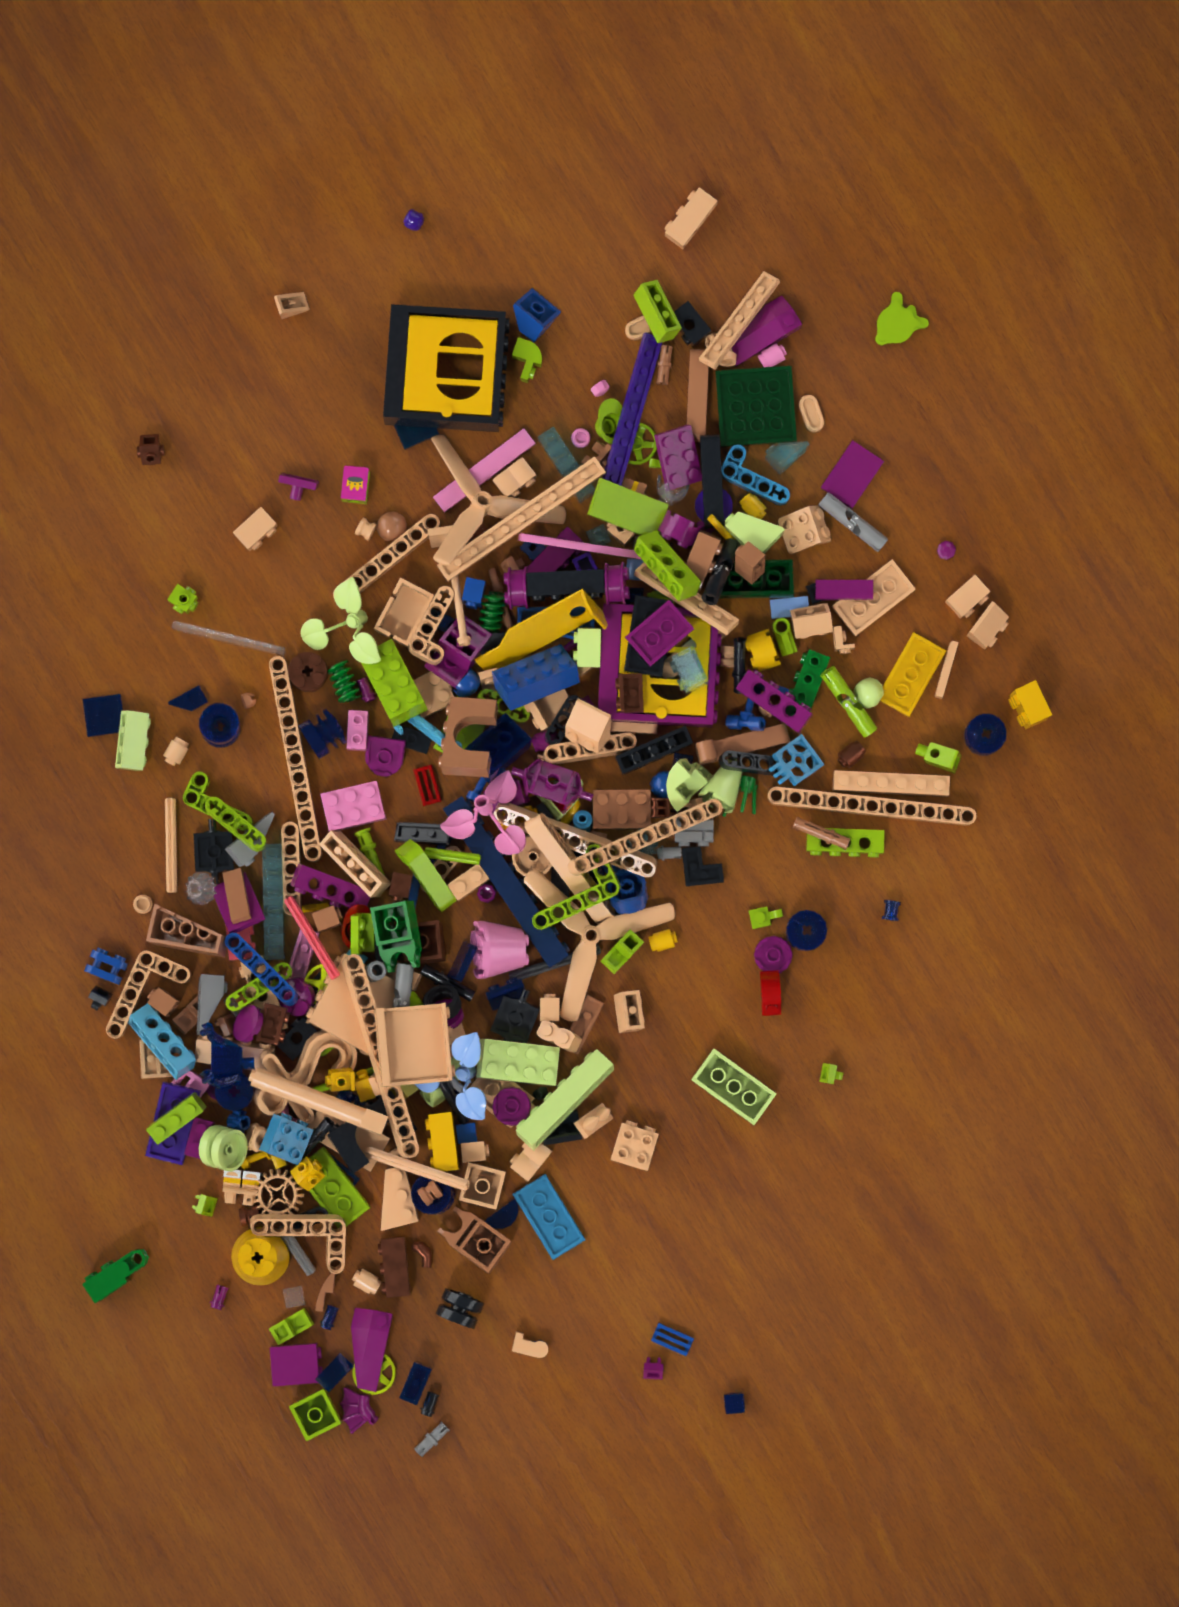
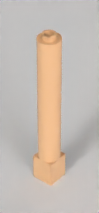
(318, 1101)

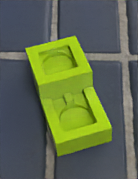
(291, 1326)

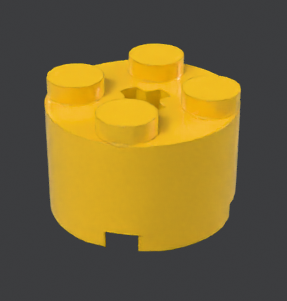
(763, 650)

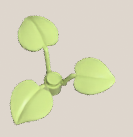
(346, 597)

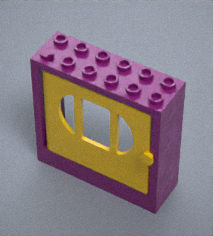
(652, 703)

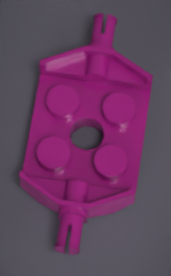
(565, 791)

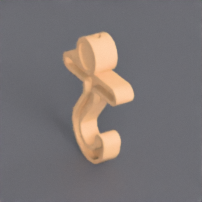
(303, 1073)

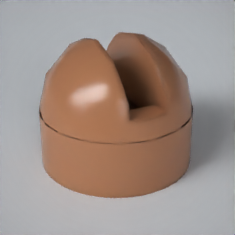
(247, 701)

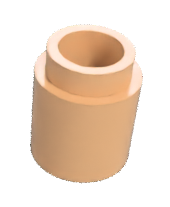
(176, 751)
(366, 1281)

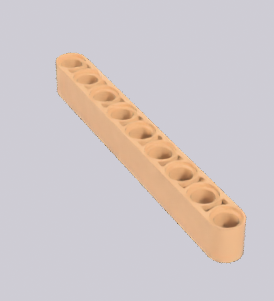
(585, 839)
(637, 841)

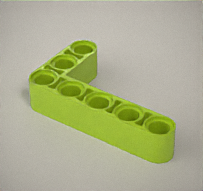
(582, 896)

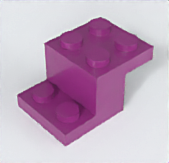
(456, 658)

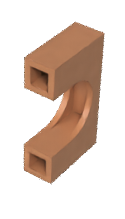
(460, 714)

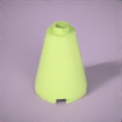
(724, 787)

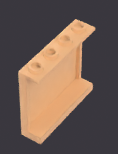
(335, 1009)
(414, 1045)

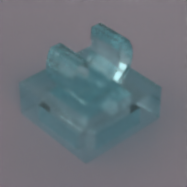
(598, 535)

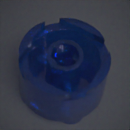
(241, 1100)

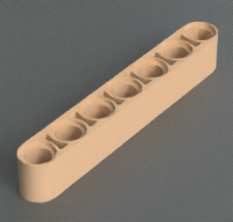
(392, 551)
(559, 855)

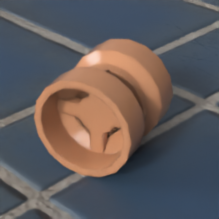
(427, 1196)

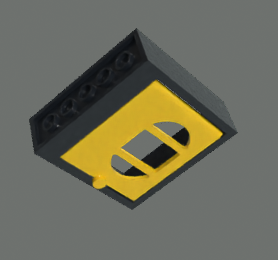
(426, 331)

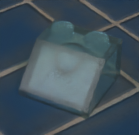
(689, 670)

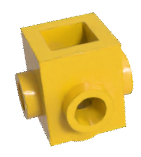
(307, 1173)

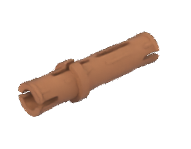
(821, 833)

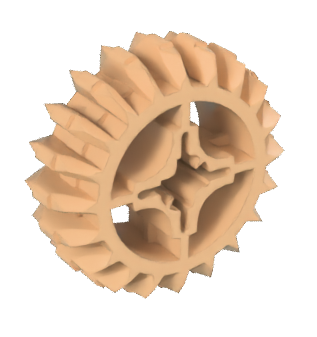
(288, 1181)

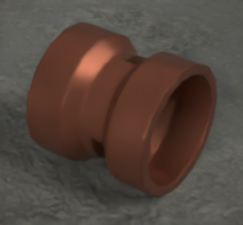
(246, 1214)

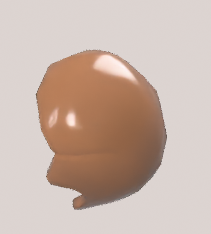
(391, 526)

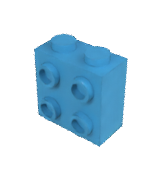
(286, 1138)

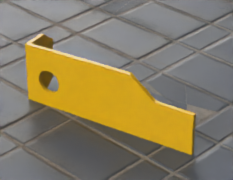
(542, 630)

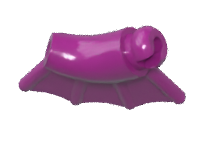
(357, 1410)

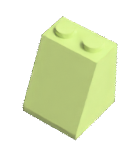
(751, 529)

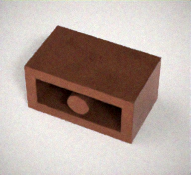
(400, 886)

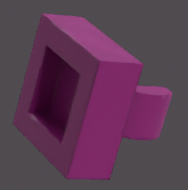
(653, 1370)

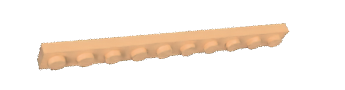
(523, 517)

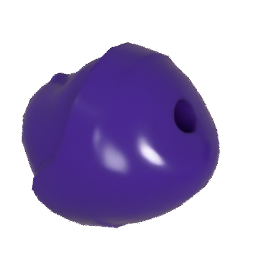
(413, 220)

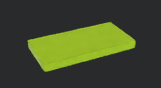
(626, 508)
(337, 1191)

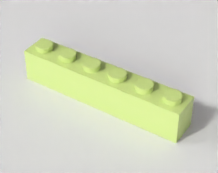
(564, 1099)

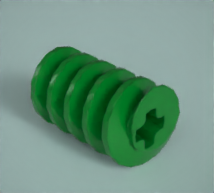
(493, 611)
(343, 682)

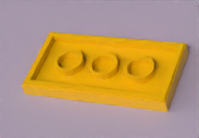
(911, 674)

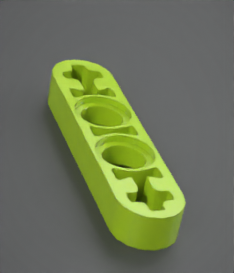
(235, 824)
(260, 989)

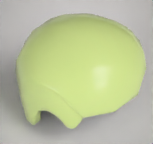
(868, 692)

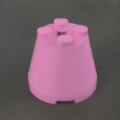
(498, 949)

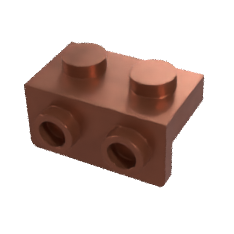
(630, 693)
(273, 1023)

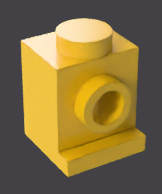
(341, 1073)
(363, 1085)

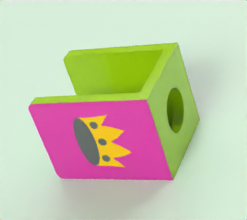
(355, 484)

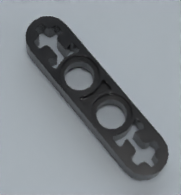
(754, 762)

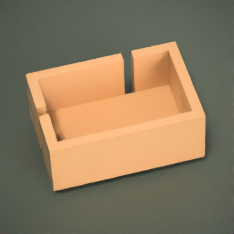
(404, 613)

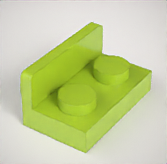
(362, 933)

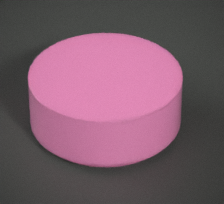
(580, 438)

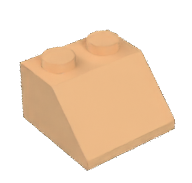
(988, 625)
(588, 726)

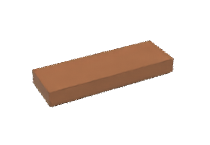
(236, 895)
(588, 1015)

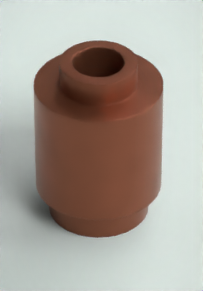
(851, 754)

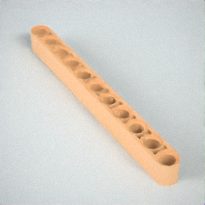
(290, 750)
(880, 802)
(367, 1030)

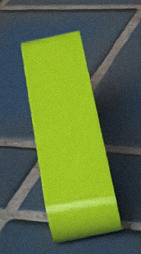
(201, 799)
(426, 874)

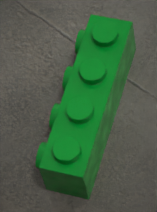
(808, 679)

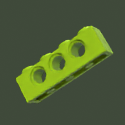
(667, 565)
(875, 838)

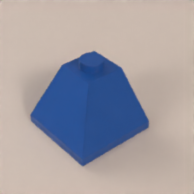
(534, 314)

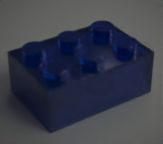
(504, 743)

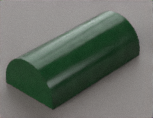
(773, 583)

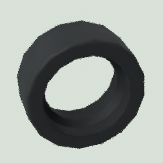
(444, 991)

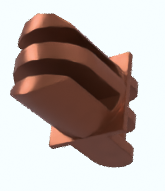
(662, 808)

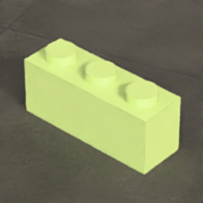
(132, 740)

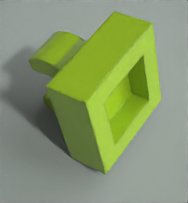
(829, 1073)
(205, 1205)

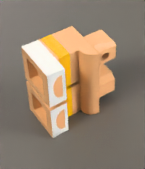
(232, 1186)

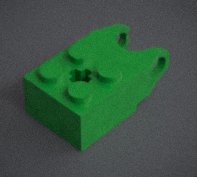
(399, 938)
(113, 1275)

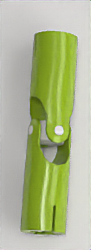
(853, 708)

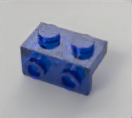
(513, 989)

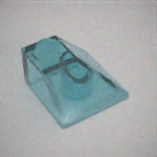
(785, 454)

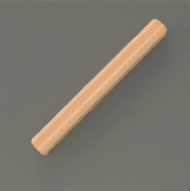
(171, 845)

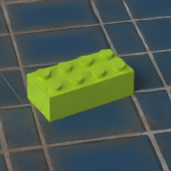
(394, 685)

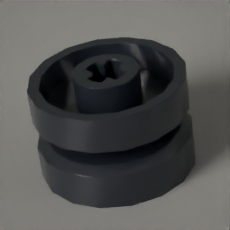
(461, 1305)

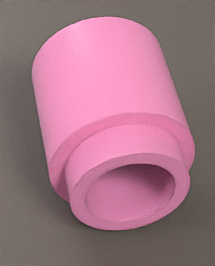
(772, 355)

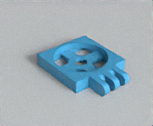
(784, 769)

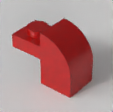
(770, 992)

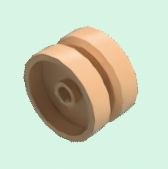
(523, 862)

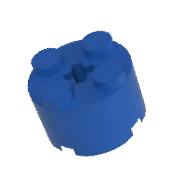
(632, 893)

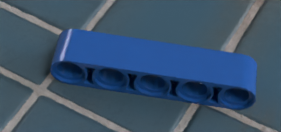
(265, 977)

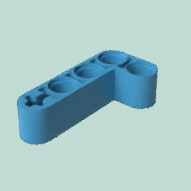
(757, 479)

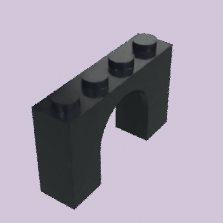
(344, 1136)

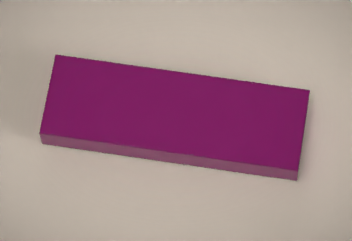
(844, 589)

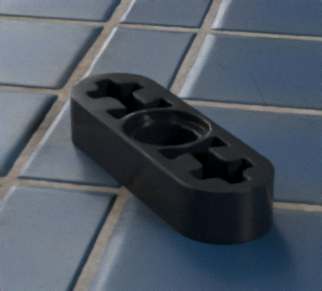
(551, 729)

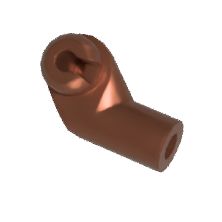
(424, 1251)

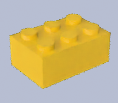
(1029, 705)
(442, 1141)

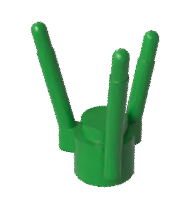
(747, 786)

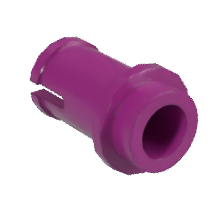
(366, 690)
(219, 1297)

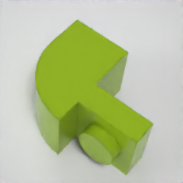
(530, 354)
(622, 951)

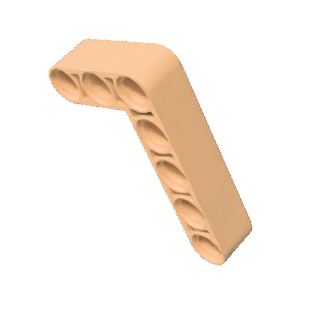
(139, 987)
(307, 1230)

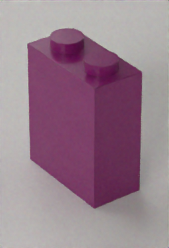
(295, 1364)

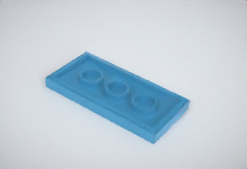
(549, 1217)

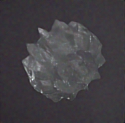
(200, 888)

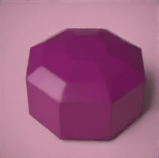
(946, 550)
(486, 893)

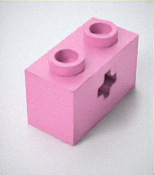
(357, 730)

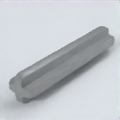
(299, 1254)

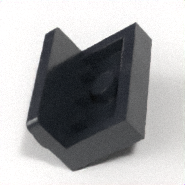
(565, 1131)

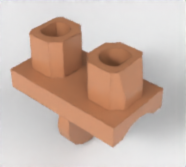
(602, 451)

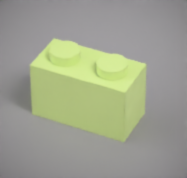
(588, 647)

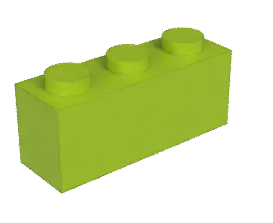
(657, 311)
(176, 1118)

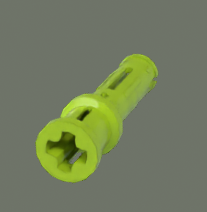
(368, 847)

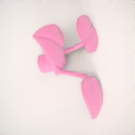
(501, 789)

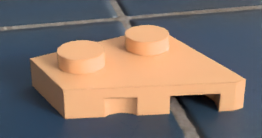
(150, 1064)

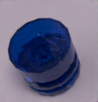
(209, 722)
(323, 733)
(982, 745)
(798, 939)
(440, 1204)

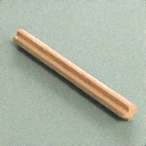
(417, 1168)

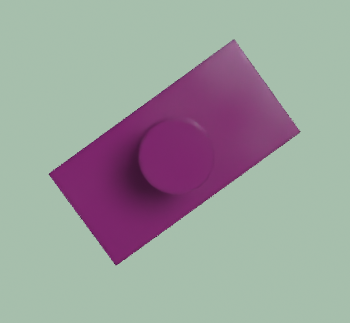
(298, 484)

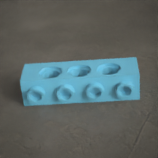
(162, 1050)

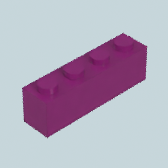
(556, 557)

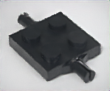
(211, 852)
(515, 1018)

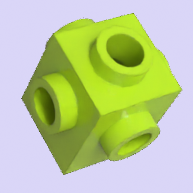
(179, 594)

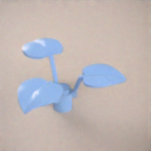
(472, 1100)

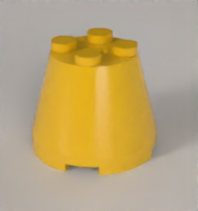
(271, 1267)

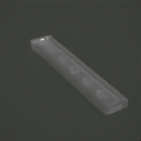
(229, 638)

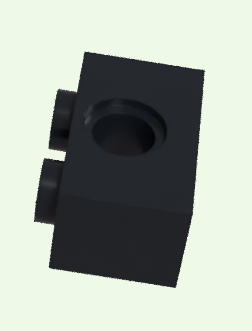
(700, 330)
(292, 1049)

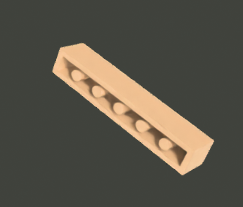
(891, 783)

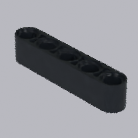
(711, 478)

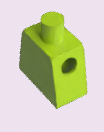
(947, 759)

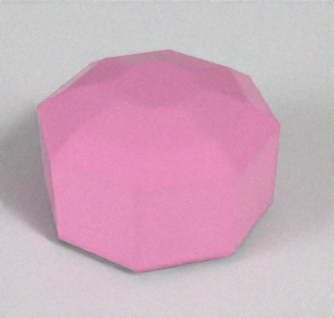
(600, 388)

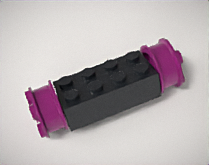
(562, 584)

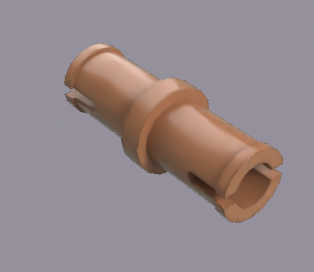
(664, 365)

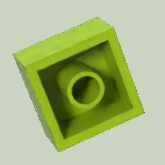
(315, 1414)

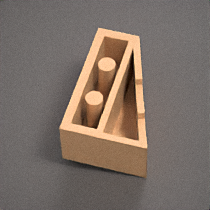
(397, 1200)

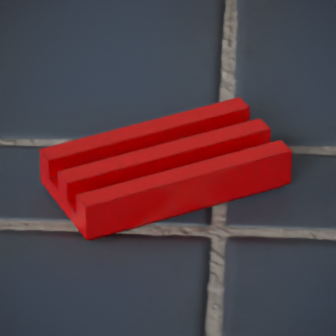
(424, 802)

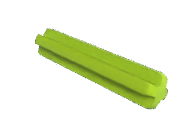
(454, 856)

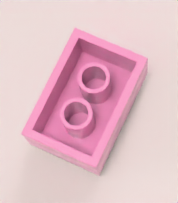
(353, 806)

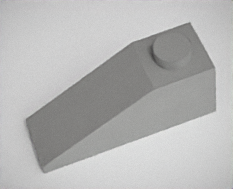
(242, 853)
(210, 991)

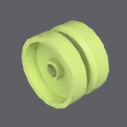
(223, 1148)

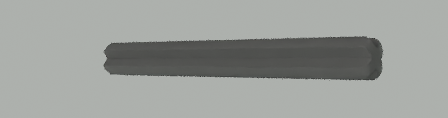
(542, 967)

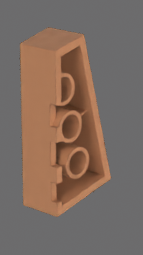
(180, 933)

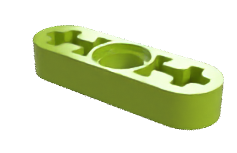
(493, 695)

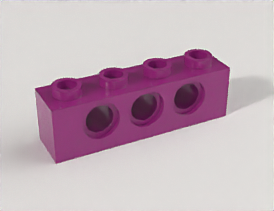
(796, 722)
(301, 883)

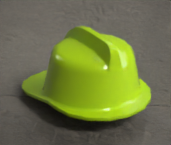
(608, 419)

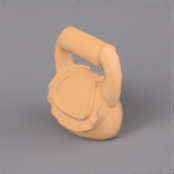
(255, 1136)

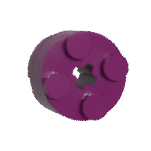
(679, 529)

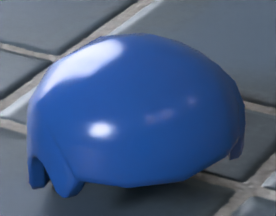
(468, 685)
(658, 784)

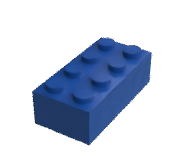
(535, 677)

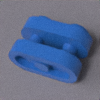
(101, 956)

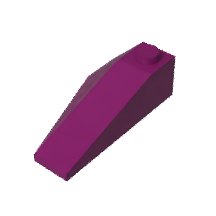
(768, 327)
(369, 1340)

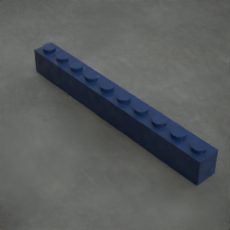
(512, 889)

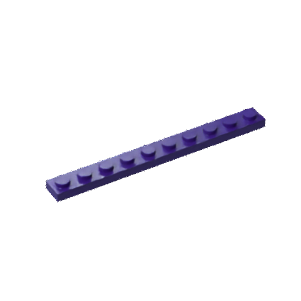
(632, 409)

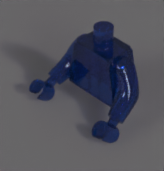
(226, 1060)

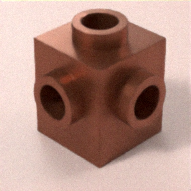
(150, 449)

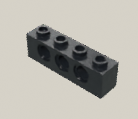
(654, 750)

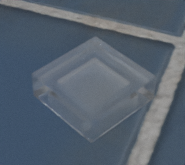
(294, 1297)

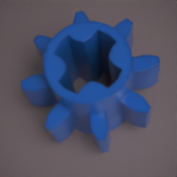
(238, 1121)

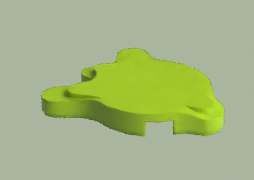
(898, 323)

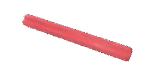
(312, 937)

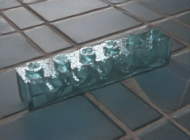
(273, 903)

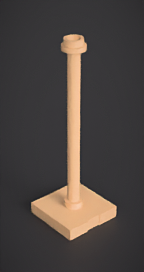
(436, 537)

